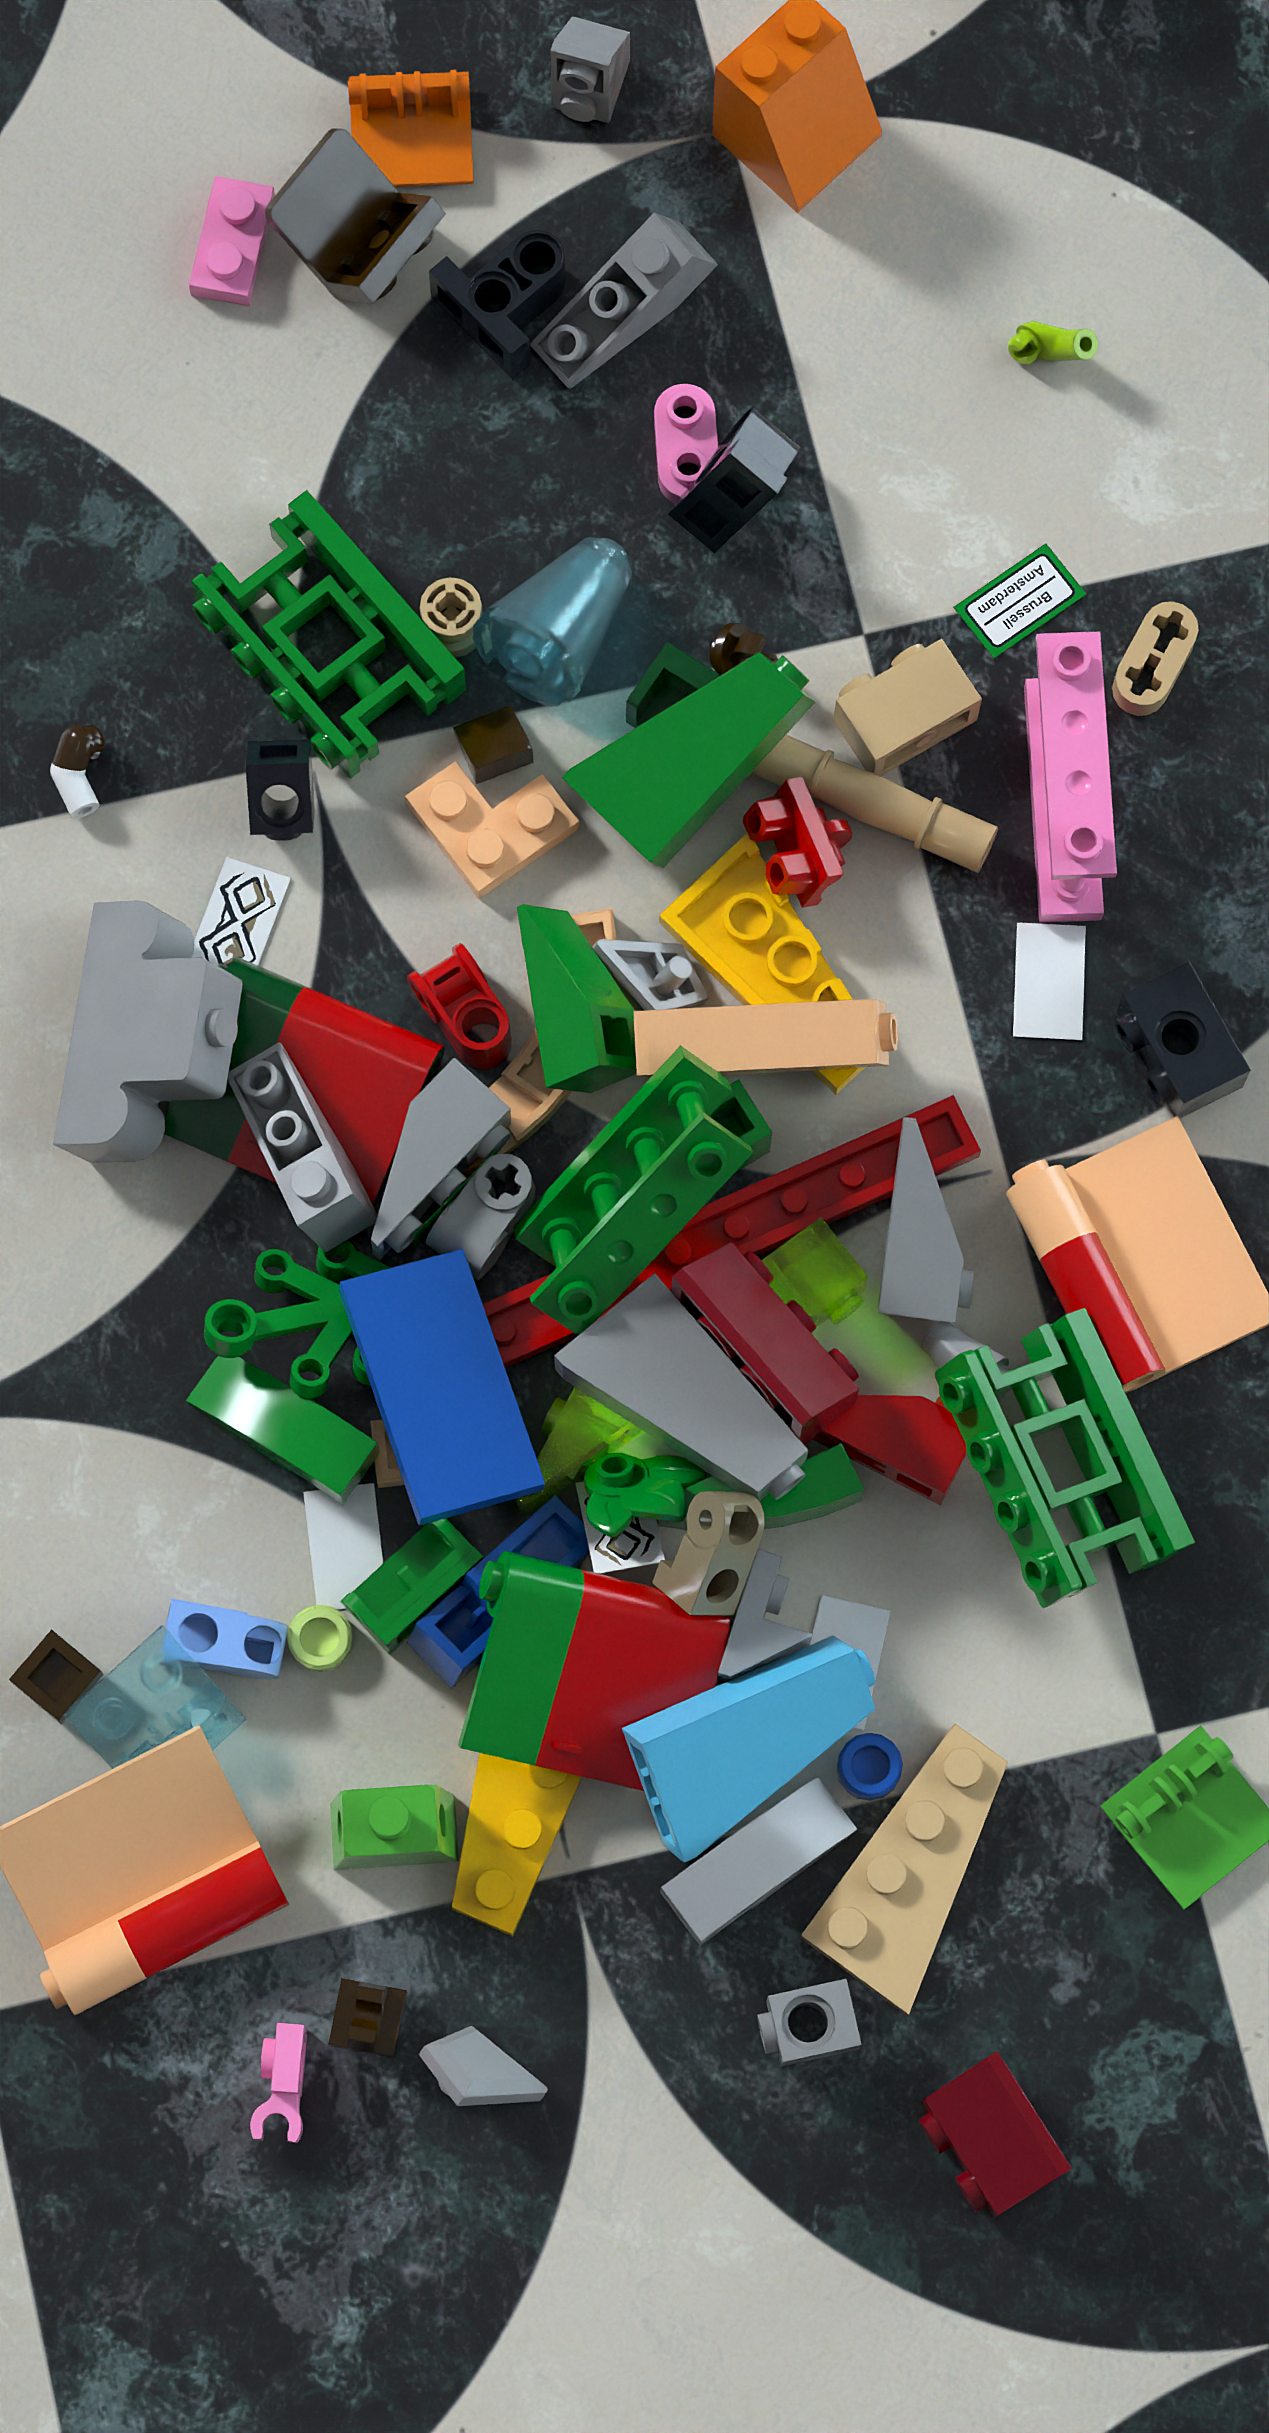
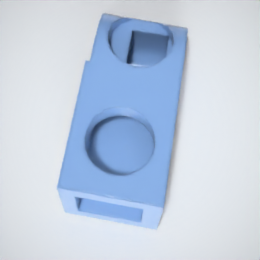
(228, 1639)

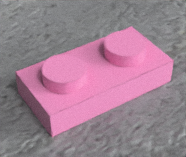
(231, 241)

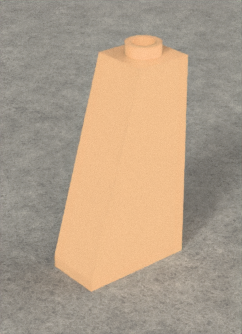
(769, 1036)

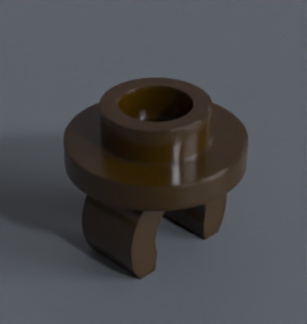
(735, 645)

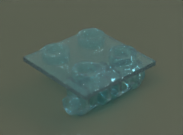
(152, 1700)

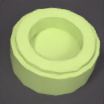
(320, 1638)

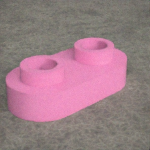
(683, 439)

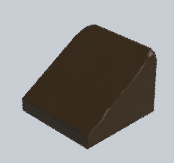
(494, 744)

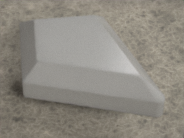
(653, 973)
(478, 2071)

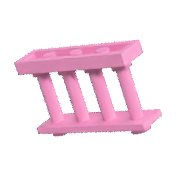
(1070, 777)

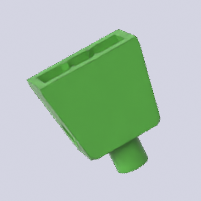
(393, 1827)

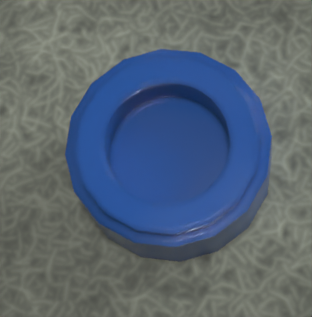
(869, 1766)

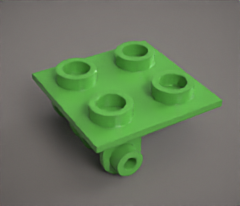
(1191, 1816)

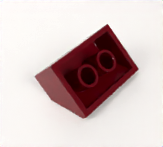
(767, 1339)

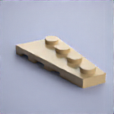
(903, 1883)

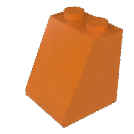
(794, 102)

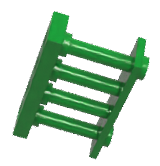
(631, 1190)

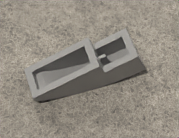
(757, 1860)

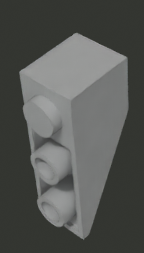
(624, 299)
(441, 1138)
(301, 1149)

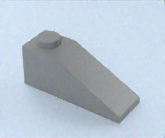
(922, 1254)

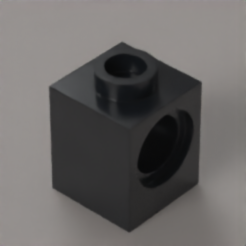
(280, 764)

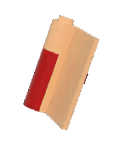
(1143, 1252)
(137, 1871)

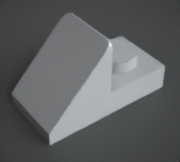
(753, 1638)

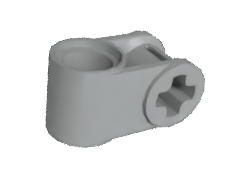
(480, 1221)

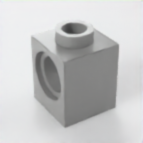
(832, 2002)

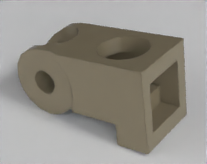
(713, 1553)

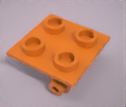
(414, 126)

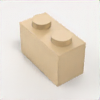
(906, 707)

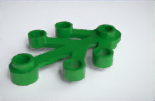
(324, 1311)

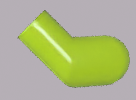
(1051, 343)

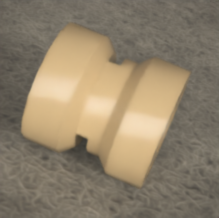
(452, 626)

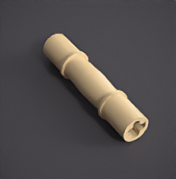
(881, 803)

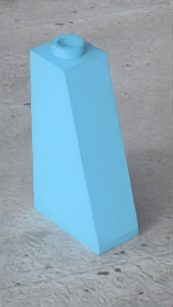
(745, 1739)

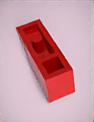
(901, 1440)

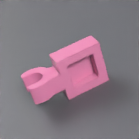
(283, 2063)

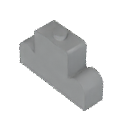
(142, 1033)

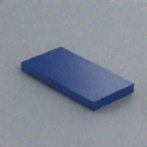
(441, 1387)

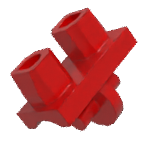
(805, 842)

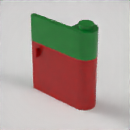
(578, 1663)

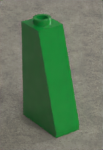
(691, 757)

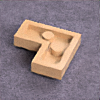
(485, 841)

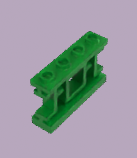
(367, 604)
(1103, 1440)

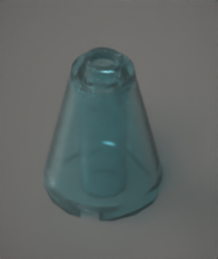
(556, 621)

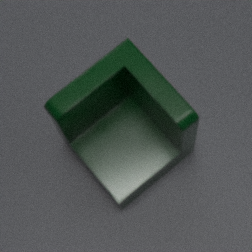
(665, 683)

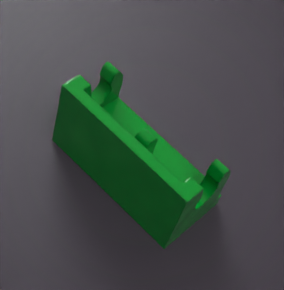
(411, 1583)

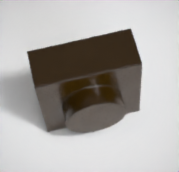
(55, 1676)

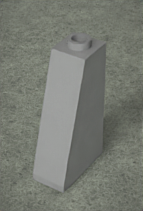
(682, 1389)

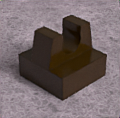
(368, 2018)

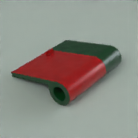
(350, 1060)

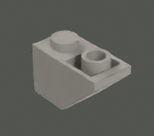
(588, 69)

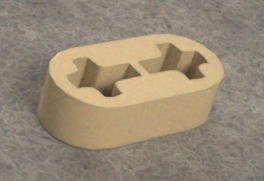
(1143, 652)

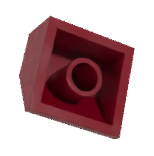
(992, 2136)

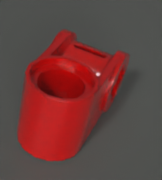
(459, 998)

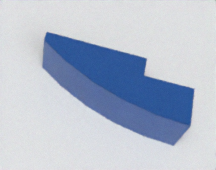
(458, 1628)

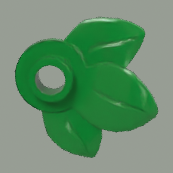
(635, 1487)

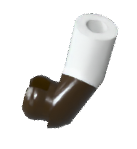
(69, 766)

